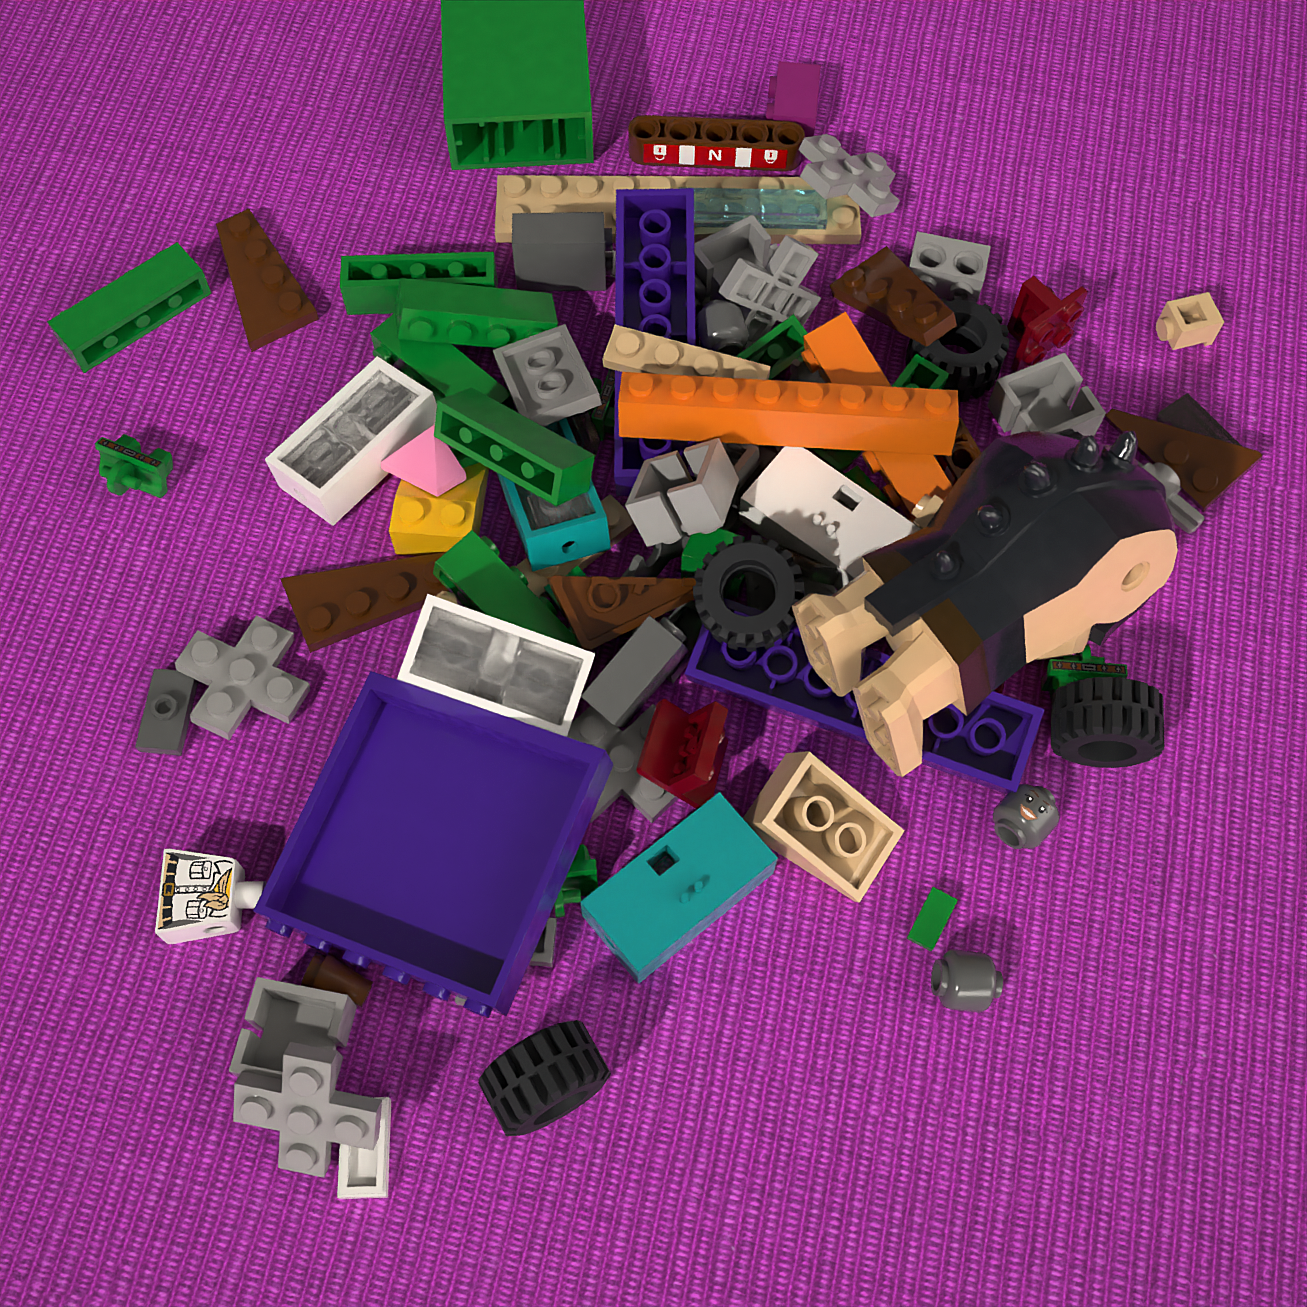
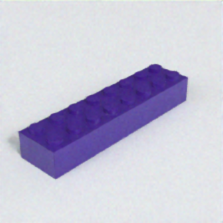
(653, 297)
(981, 747)

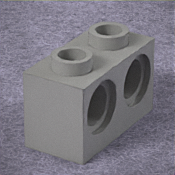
(949, 265)

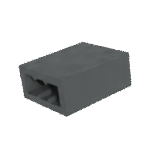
(561, 251)
(637, 671)

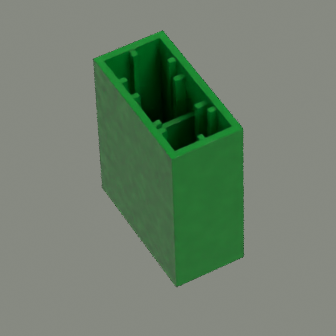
(516, 83)

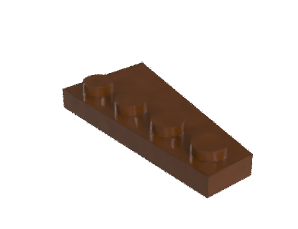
(263, 285)
(895, 297)
(358, 598)

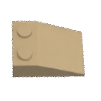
(823, 824)

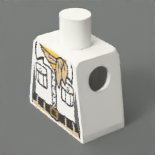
(202, 896)

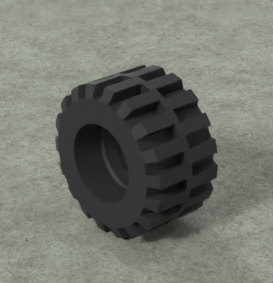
(980, 335)
(740, 558)
(1107, 722)
(544, 1077)

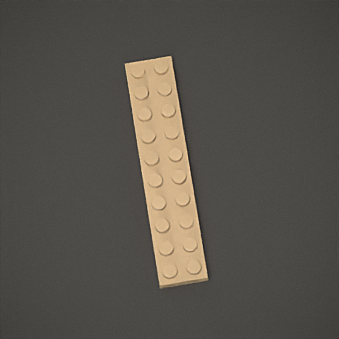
(598, 194)

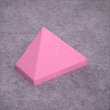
(426, 464)

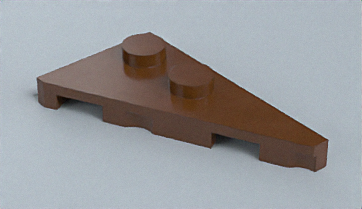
(1201, 462)
(610, 606)

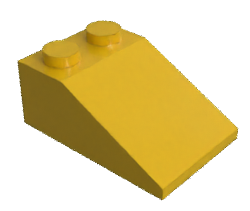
(434, 524)

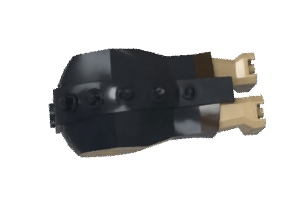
(1017, 566)

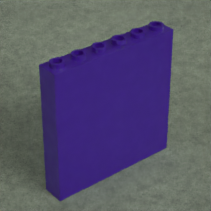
(436, 843)

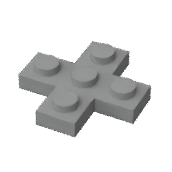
(859, 176)
(772, 291)
(242, 677)
(624, 751)
(307, 1109)

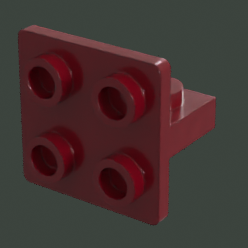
(1042, 321)
(685, 751)

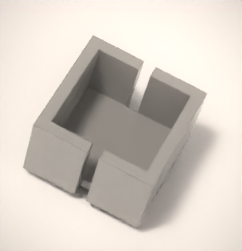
(721, 250)
(1041, 399)
(670, 503)
(290, 1015)

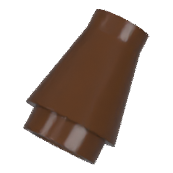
(335, 976)

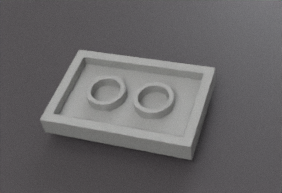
(547, 376)

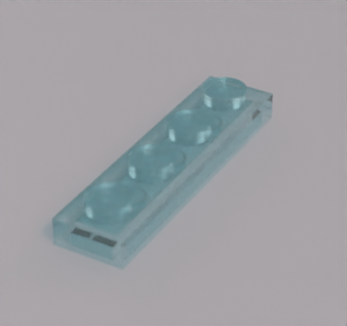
(769, 206)

